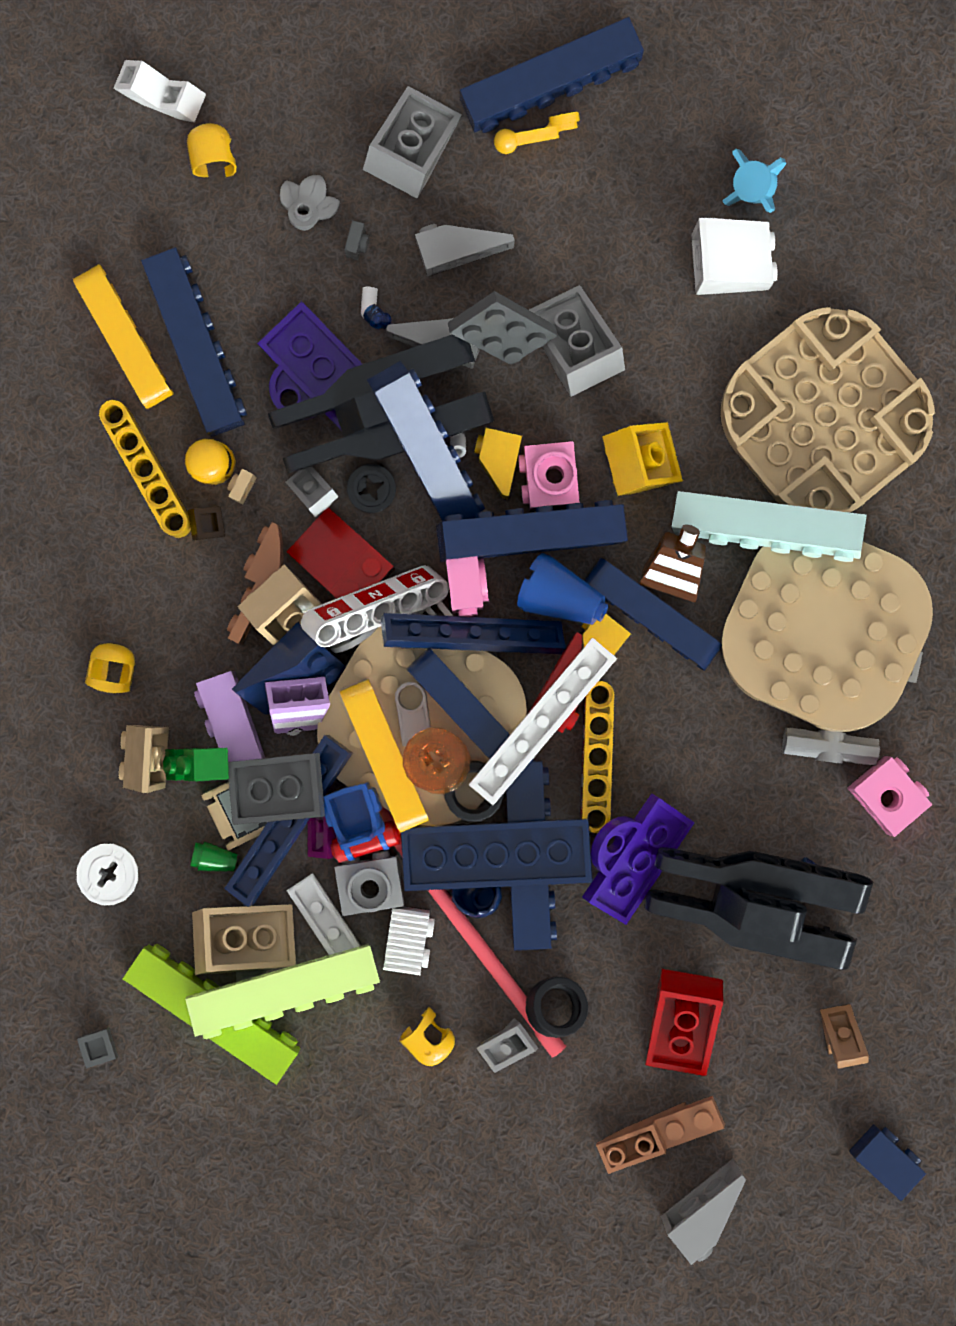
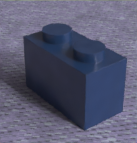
(887, 1162)

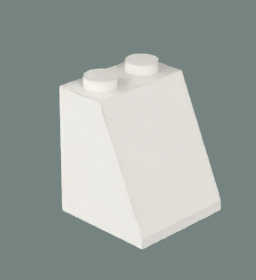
(732, 256)

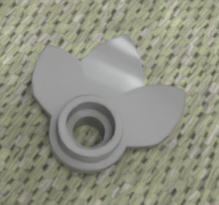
(308, 197)

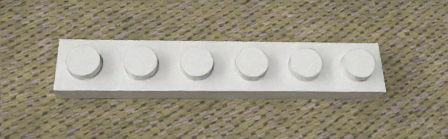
(542, 721)

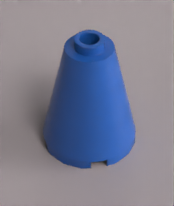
(560, 593)

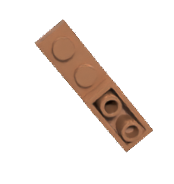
(258, 568)
(659, 1132)

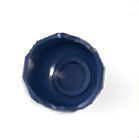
(478, 902)

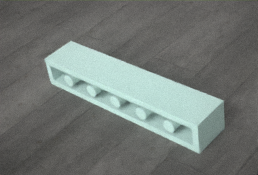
(771, 525)

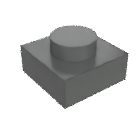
(356, 241)
(97, 1047)

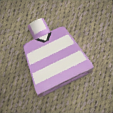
(297, 704)

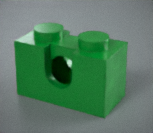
(196, 764)

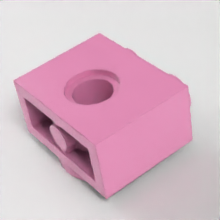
(540, 459)
(467, 585)
(908, 797)

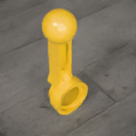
(507, 140)

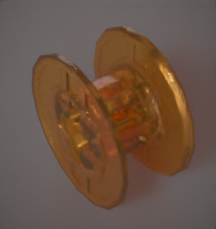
(418, 760)

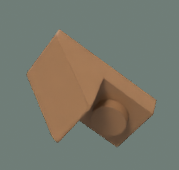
(843, 1036)

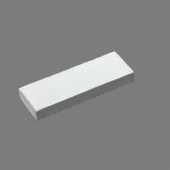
(322, 915)

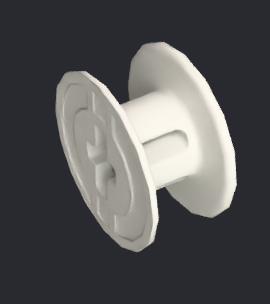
(91, 874)

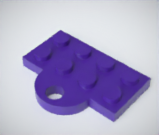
(306, 357)
(628, 863)

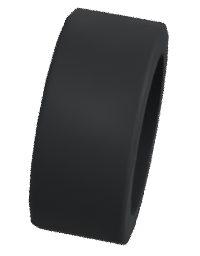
(471, 814)
(579, 1007)

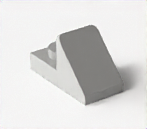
(312, 490)
(507, 1046)

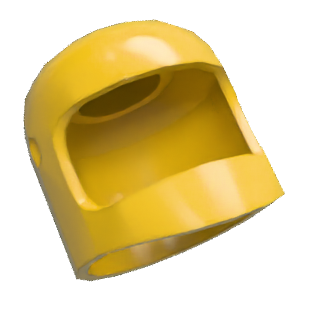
(209, 144)
(209, 461)
(99, 663)
(421, 1048)

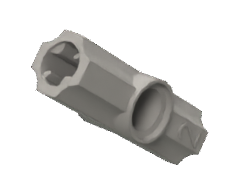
(830, 746)

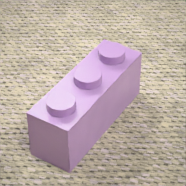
(228, 717)

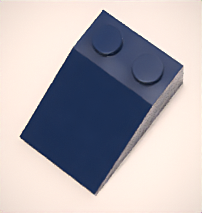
(289, 659)

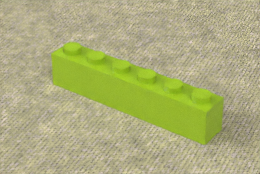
(172, 982)

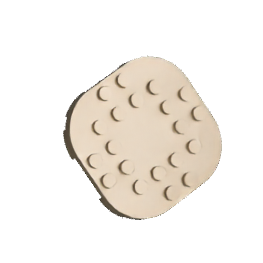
(827, 412)
(827, 634)
(386, 669)

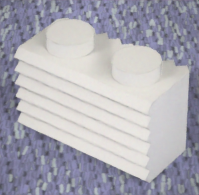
(407, 940)

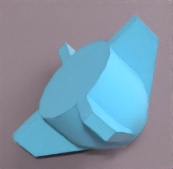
(755, 181)

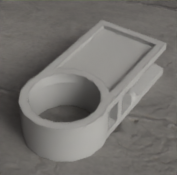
(412, 720)

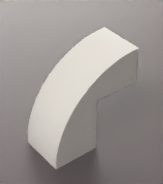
(157, 92)

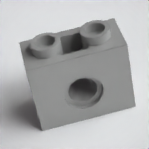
(380, 868)

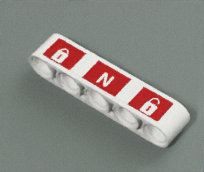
(364, 608)

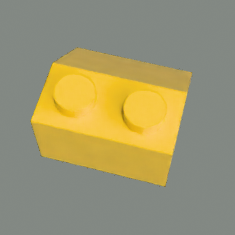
(642, 458)

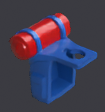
(358, 823)

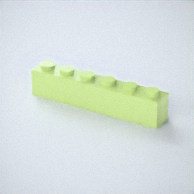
(282, 990)

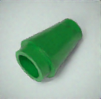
(212, 858)

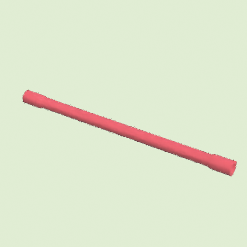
(485, 954)

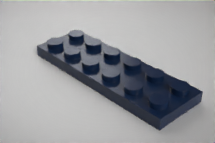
(497, 854)

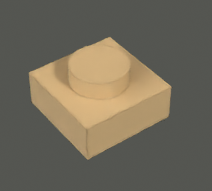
(241, 485)

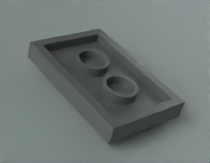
(502, 328)
(276, 789)

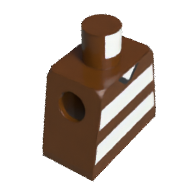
(676, 564)

